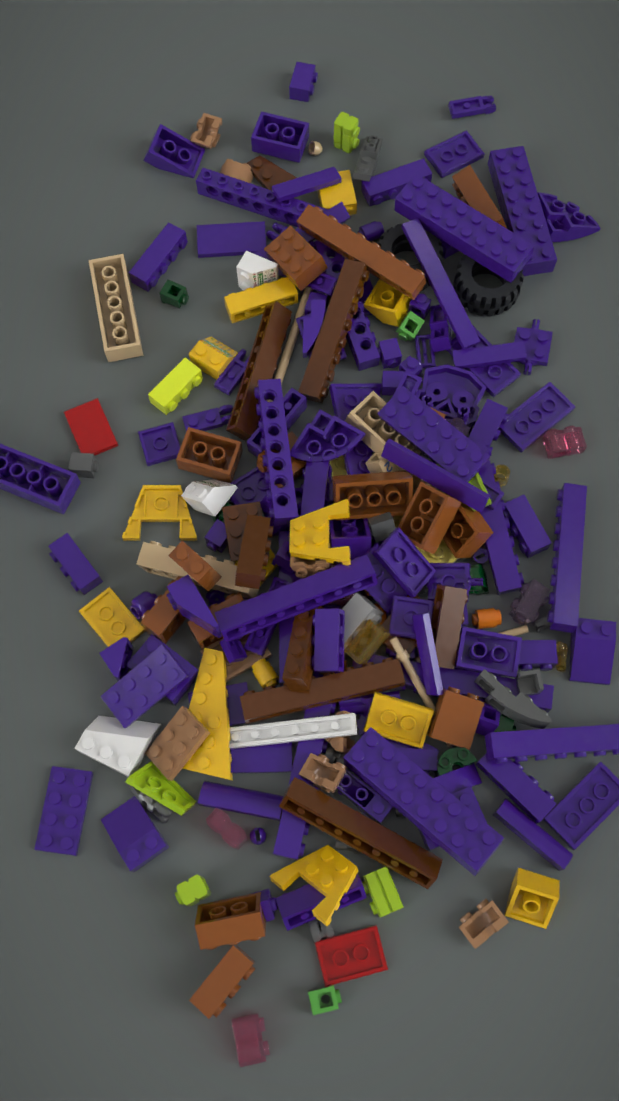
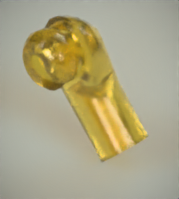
(562, 651)

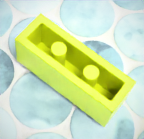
(176, 386)

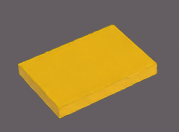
(111, 618)
(399, 719)

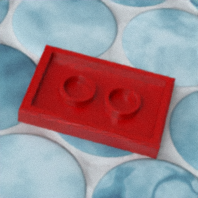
(91, 428)
(351, 955)

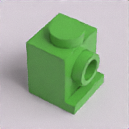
(414, 323)
(318, 1006)

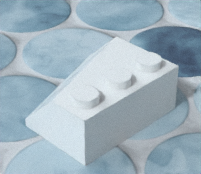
(115, 745)

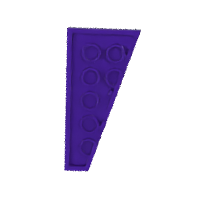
(344, 400)

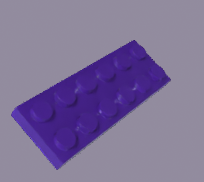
(433, 435)

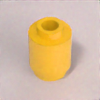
(265, 673)

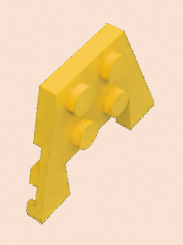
(160, 504)
(311, 535)
(326, 872)

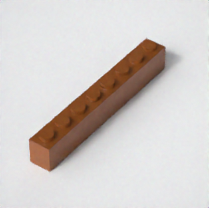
(356, 247)

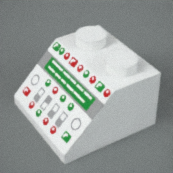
(255, 271)
(208, 495)

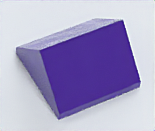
(118, 656)

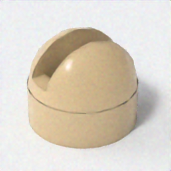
(314, 148)

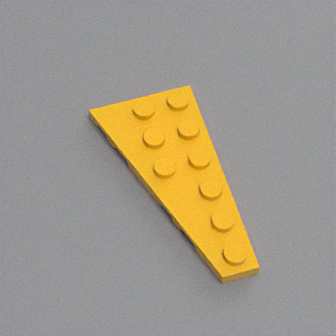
(211, 709)

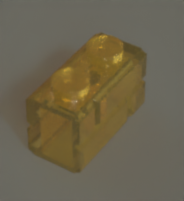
(367, 642)

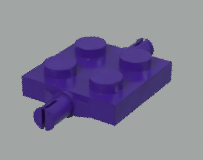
(536, 344)
(451, 575)

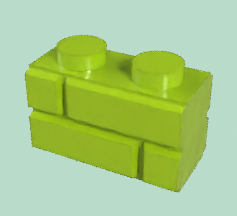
(346, 132)
(191, 891)
(382, 892)

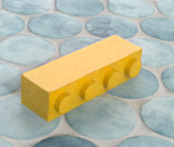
(254, 300)

